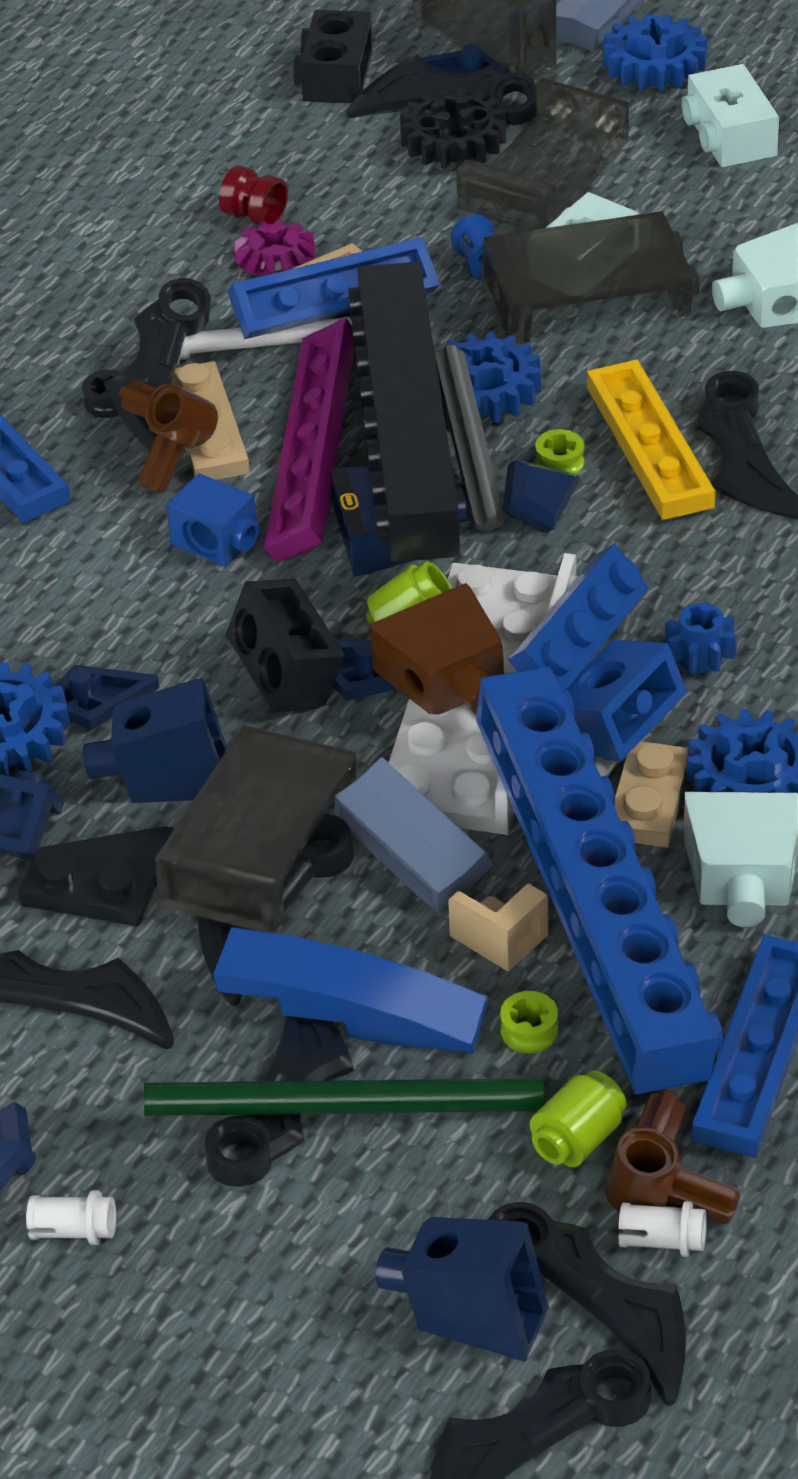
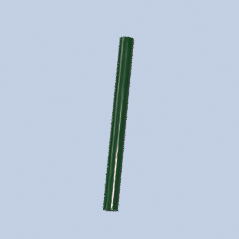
(343, 1096)

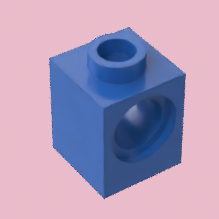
(212, 520)

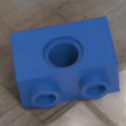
(625, 695)

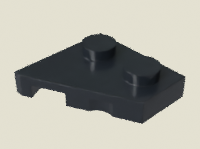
(97, 876)

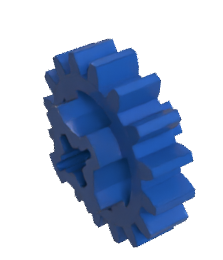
(654, 51)
(501, 374)
(30, 717)
(748, 756)

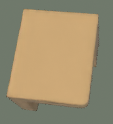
(499, 929)

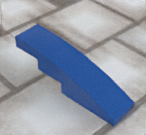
(340, 984)

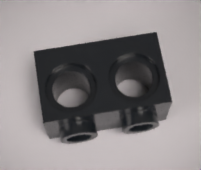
(334, 56)
(284, 645)

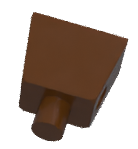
(438, 650)

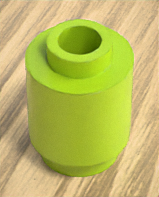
(405, 590)
(577, 1118)

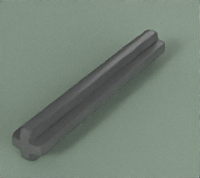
(469, 440)

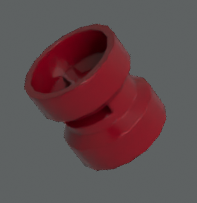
(253, 196)

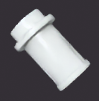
(72, 1217)
(663, 1227)

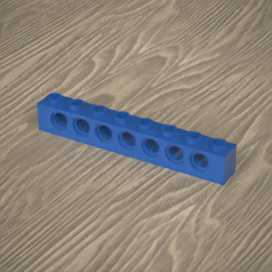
(597, 882)

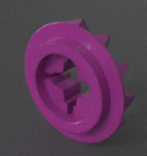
(259, 260)

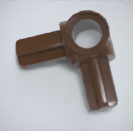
(178, 421)
(649, 1168)

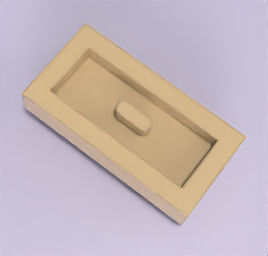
(652, 791)

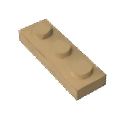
(224, 452)

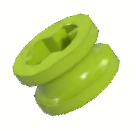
(560, 442)
(535, 1008)

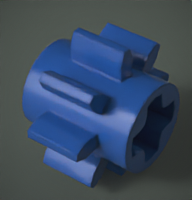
(701, 638)

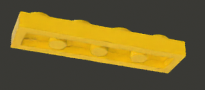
(650, 440)

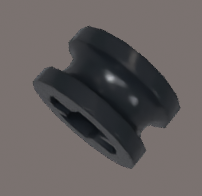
(96, 397)

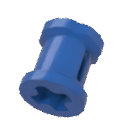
(476, 228)

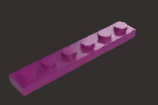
(311, 442)

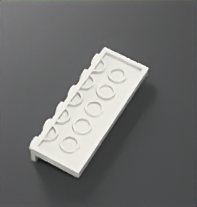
(446, 751)

